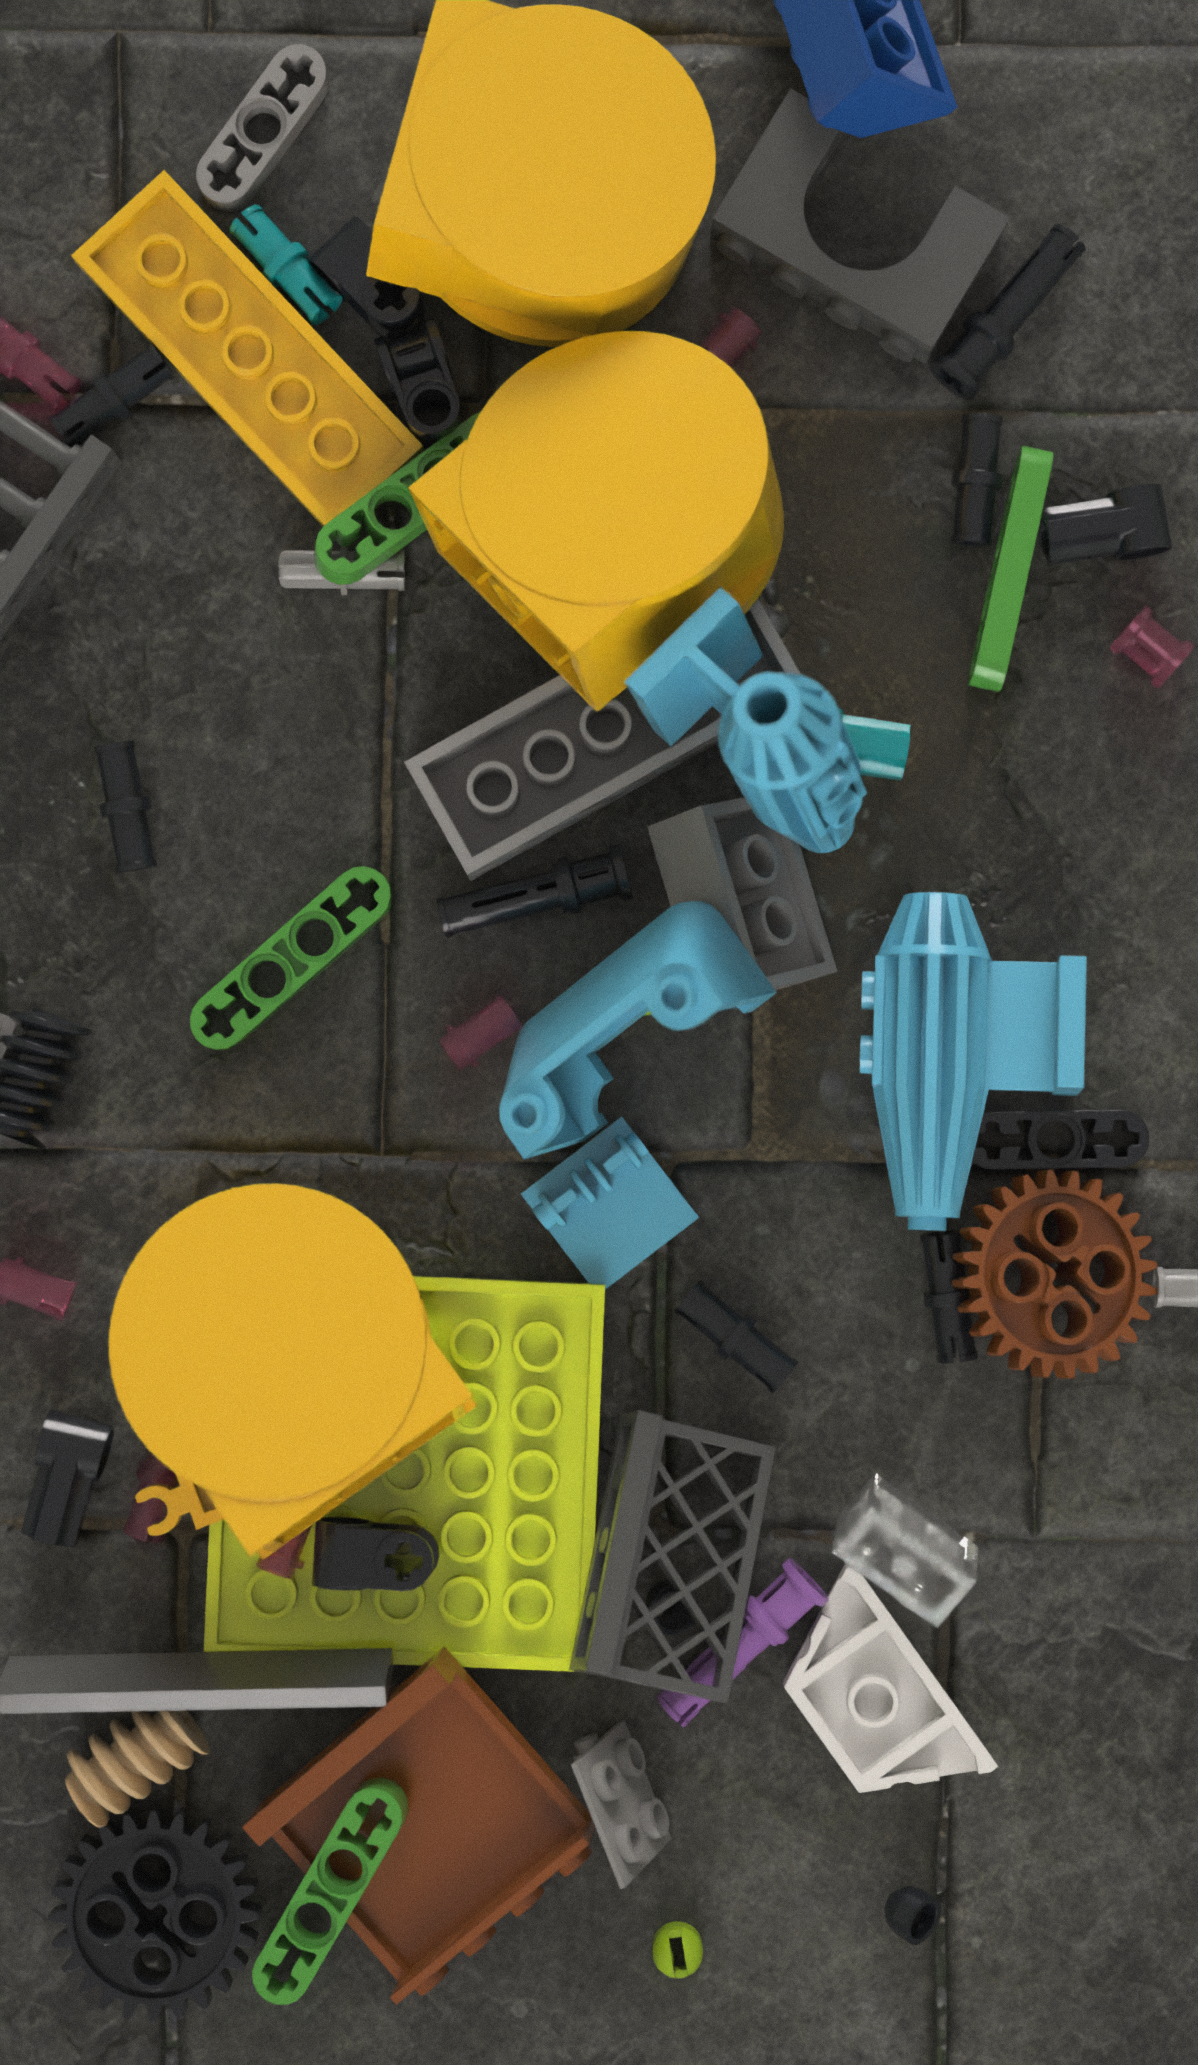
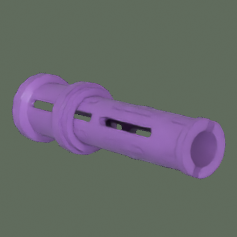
(764, 1623)

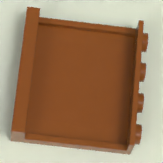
(478, 1828)

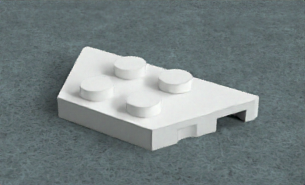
(877, 1696)

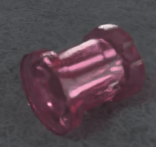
(1151, 647)

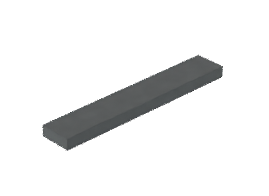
(196, 1681)

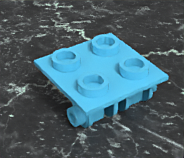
(609, 1205)

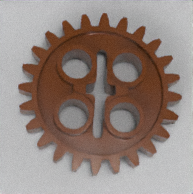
(1023, 1319)

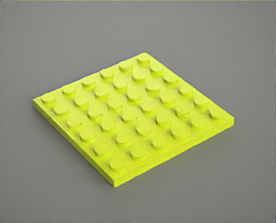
(497, 1489)

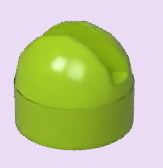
(663, 1954)

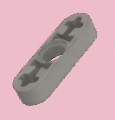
(302, 99)

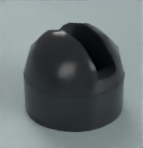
(674, 1619)
(912, 1914)

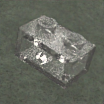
(906, 1550)

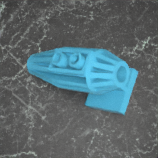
(774, 729)
(949, 1034)

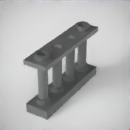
(49, 521)

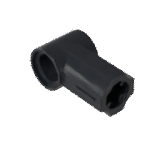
(1123, 524)
(69, 1460)

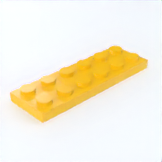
(246, 350)

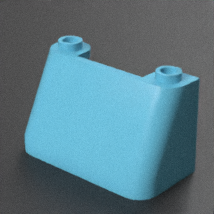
(675, 967)

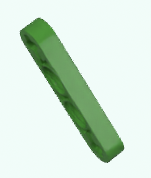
(346, 528)
(1010, 568)
(285, 950)
(330, 1891)

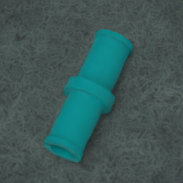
(285, 264)

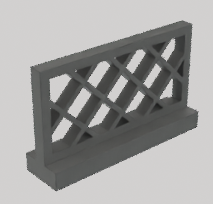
(620, 1544)

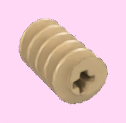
(132, 1762)

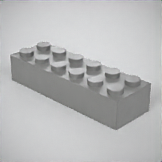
(556, 762)

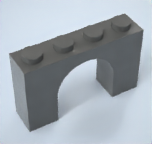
(901, 303)

